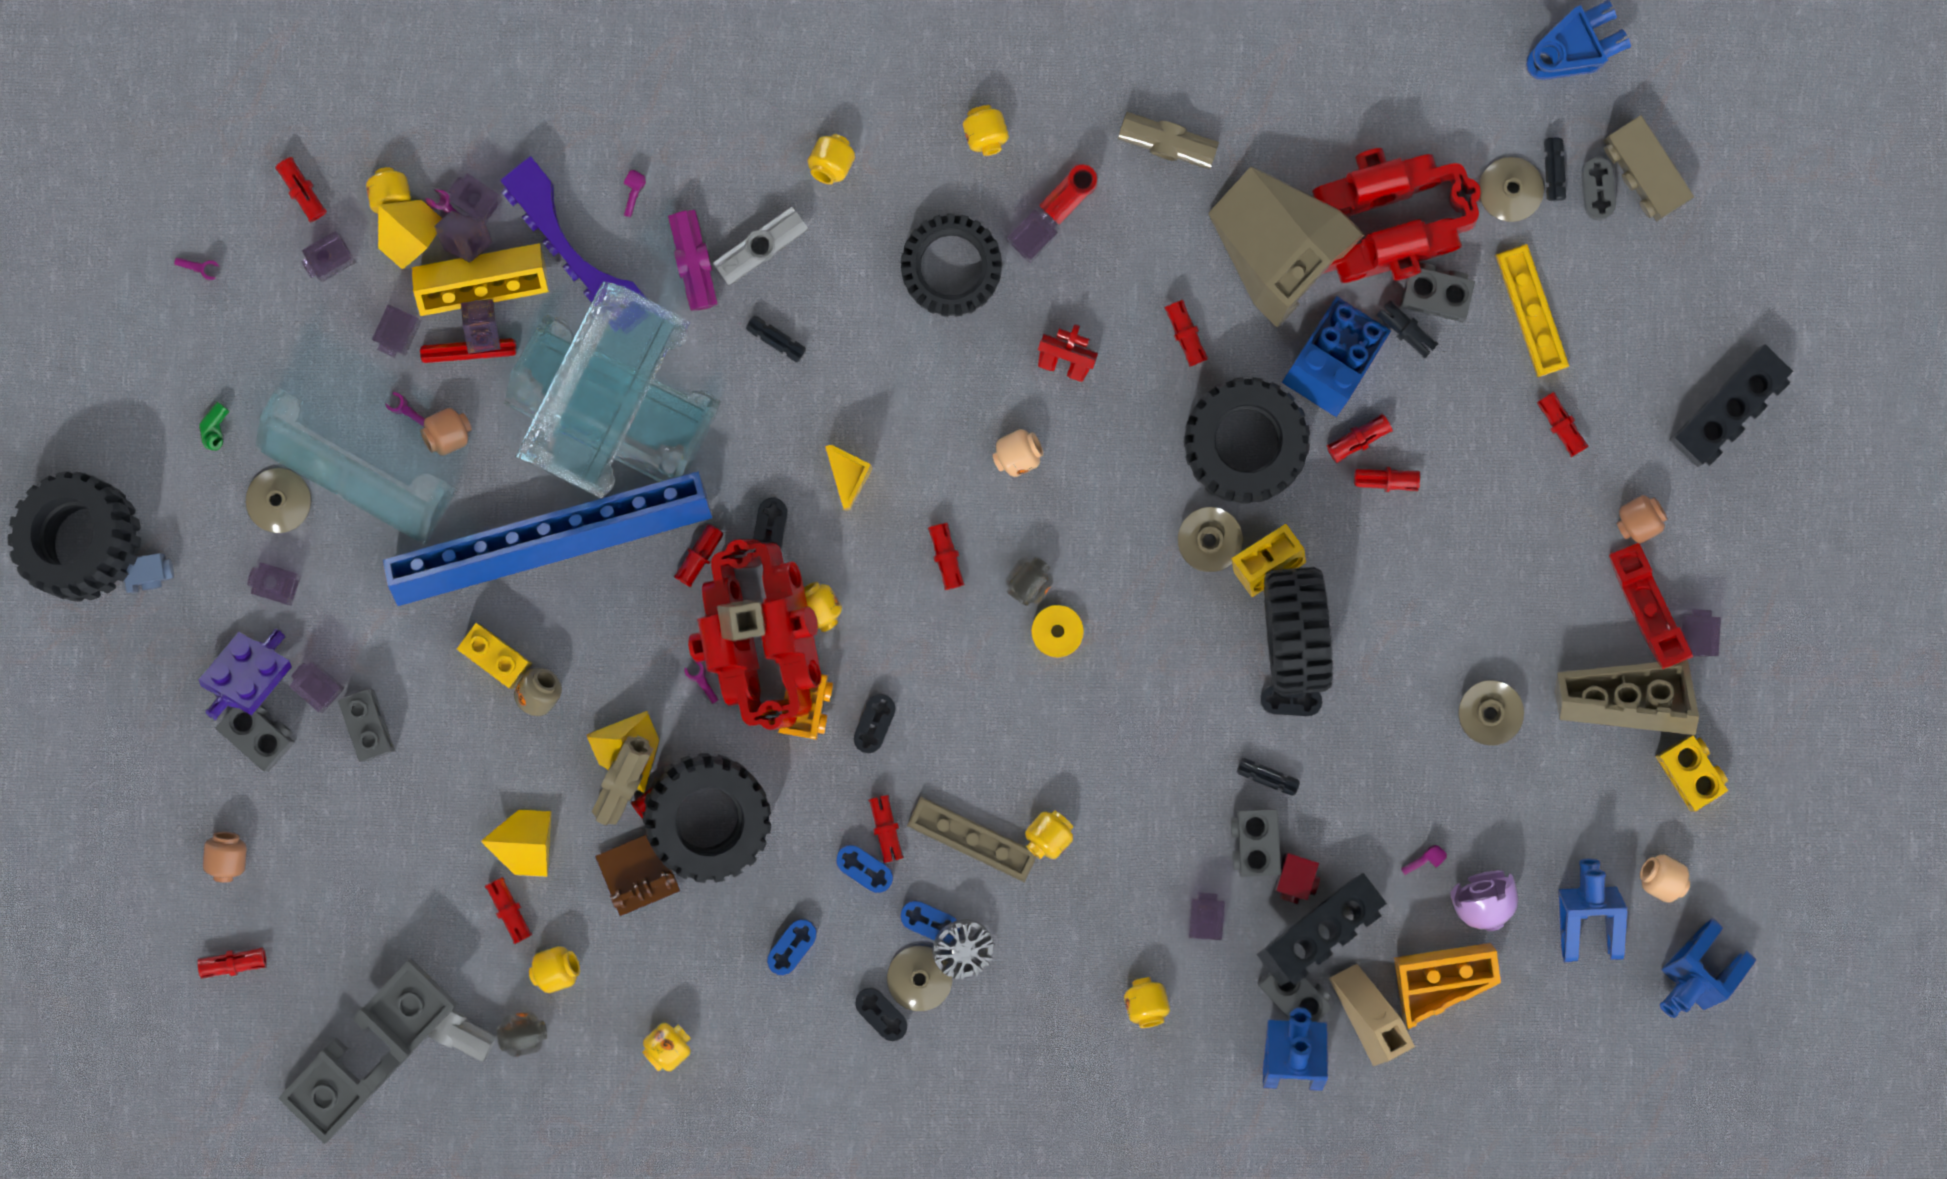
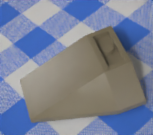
(1279, 239)

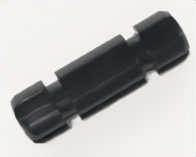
(1554, 169)
(776, 338)
(1268, 776)

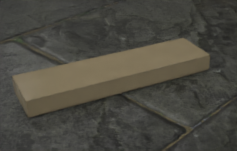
(972, 839)

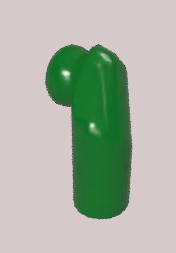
(210, 427)

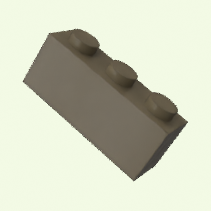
(1647, 169)

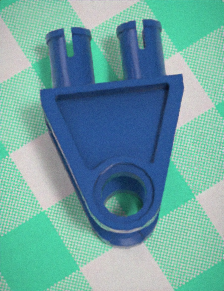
(1575, 46)
(1590, 900)
(1694, 982)
(1296, 1051)

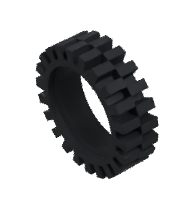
(951, 226)

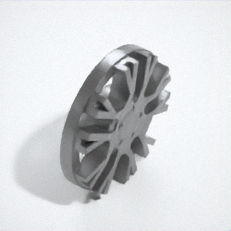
(963, 949)

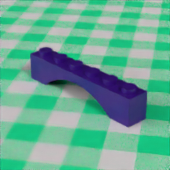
(535, 194)

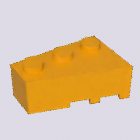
(1443, 978)

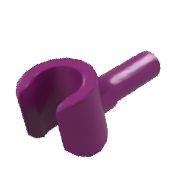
(636, 182)
(444, 203)
(196, 266)
(404, 409)
(702, 682)
(1433, 854)

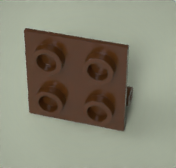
(635, 875)

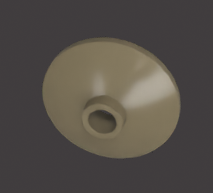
(1500, 201)
(294, 504)
(1220, 525)
(1508, 711)
(901, 984)

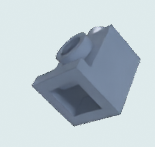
(148, 572)

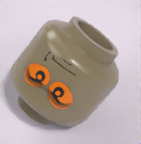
(537, 691)

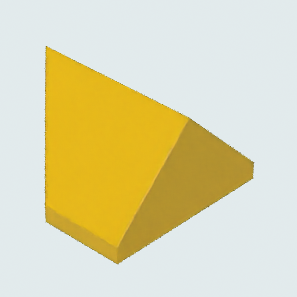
(405, 230)
(849, 474)
(609, 740)
(523, 842)

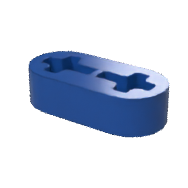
(860, 875)
(931, 913)
(785, 942)

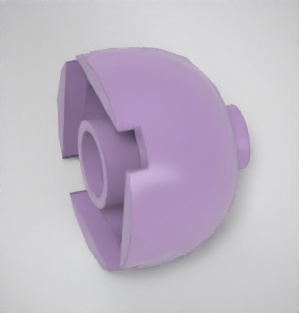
(1486, 901)

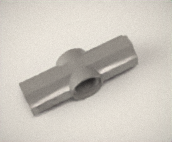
(778, 233)
(464, 1036)

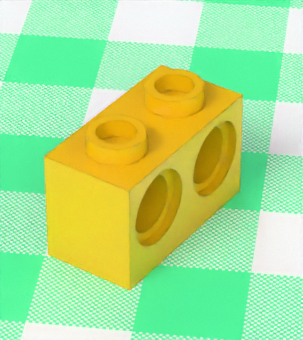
(1273, 552)
(494, 656)
(1685, 778)

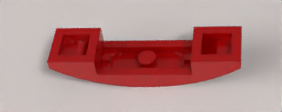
(1649, 607)

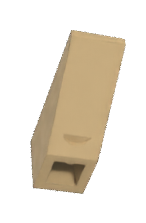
(1371, 1016)

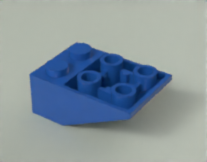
(1336, 356)

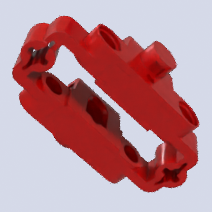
(1407, 244)
(787, 637)

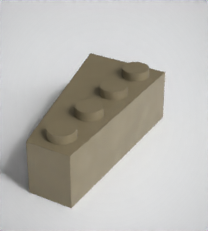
(1630, 697)

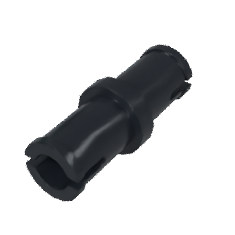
(1407, 329)

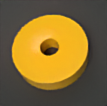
(1063, 617)

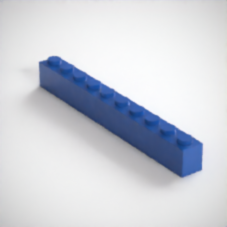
(547, 539)

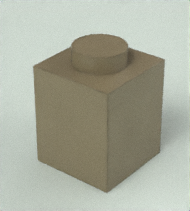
(741, 620)

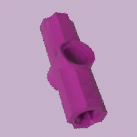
(692, 260)

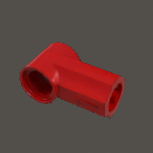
(1067, 196)

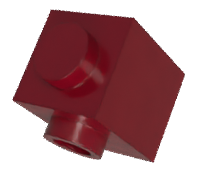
(1297, 878)

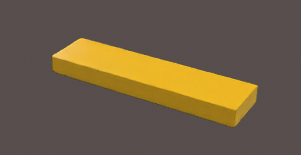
(1532, 310)

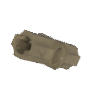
(1168, 140)
(622, 780)

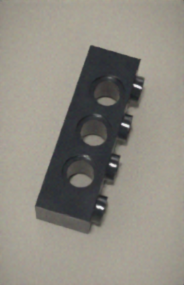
(1691, 437)
(1280, 954)

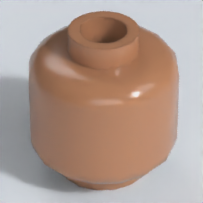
(445, 431)
(1641, 519)
(224, 856)

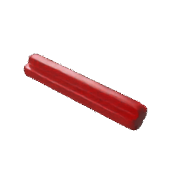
(459, 351)

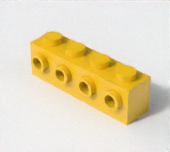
(489, 276)

